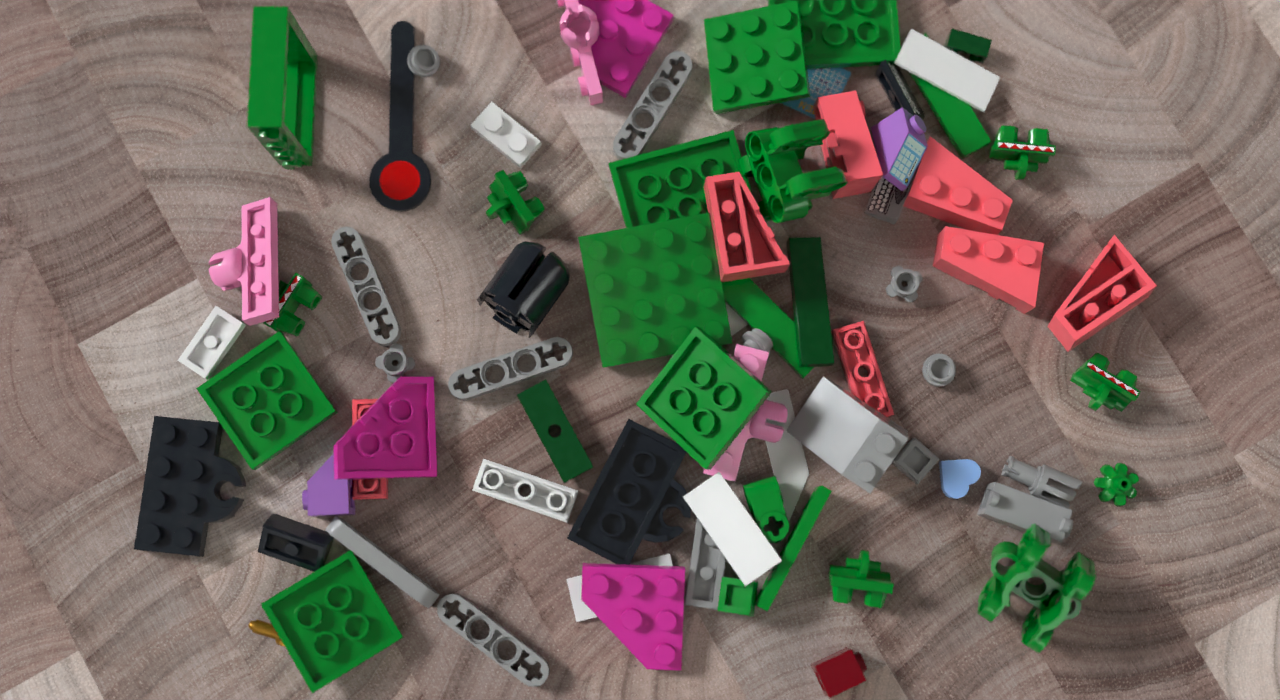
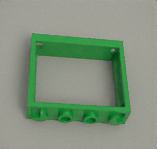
(282, 86)

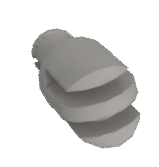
(1043, 481)

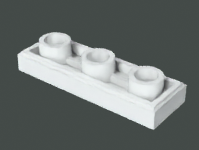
(545, 496)

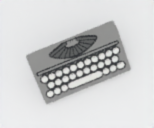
(886, 201)

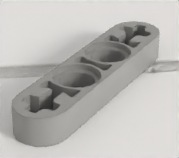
(655, 108)
(362, 288)
(509, 364)
(382, 562)
(490, 644)

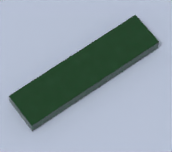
(810, 302)

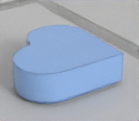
(957, 476)

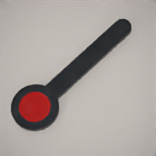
(401, 177)

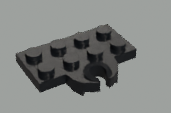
(184, 487)
(632, 496)

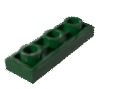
(546, 413)

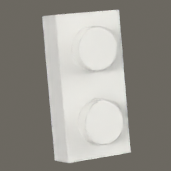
(506, 135)
(211, 342)

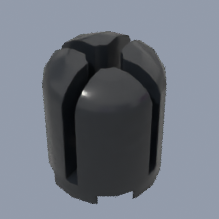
(525, 287)

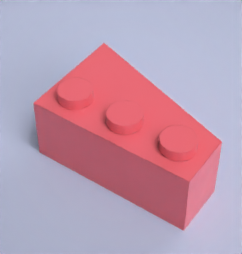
(848, 143)
(956, 192)
(740, 233)
(994, 263)
(1104, 294)

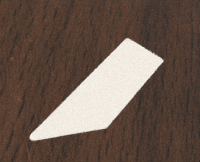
(787, 457)

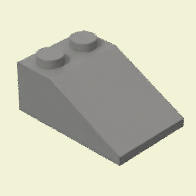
(848, 434)

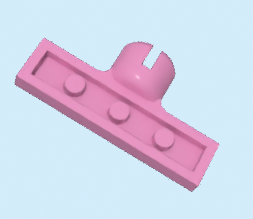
(580, 31)
(253, 263)
(757, 427)

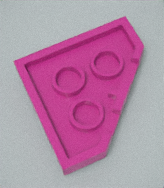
(626, 39)
(392, 436)
(640, 608)

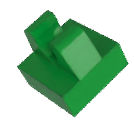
(737, 597)

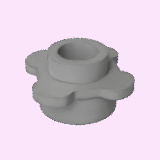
(913, 280)
(395, 353)

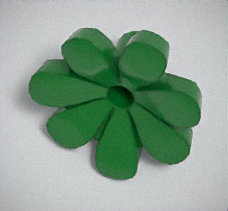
(1116, 484)

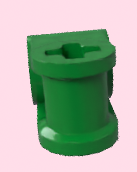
(765, 503)

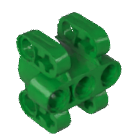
(775, 166)
(1047, 612)

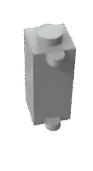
(1022, 510)

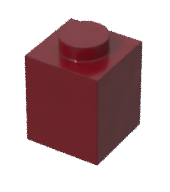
(839, 671)

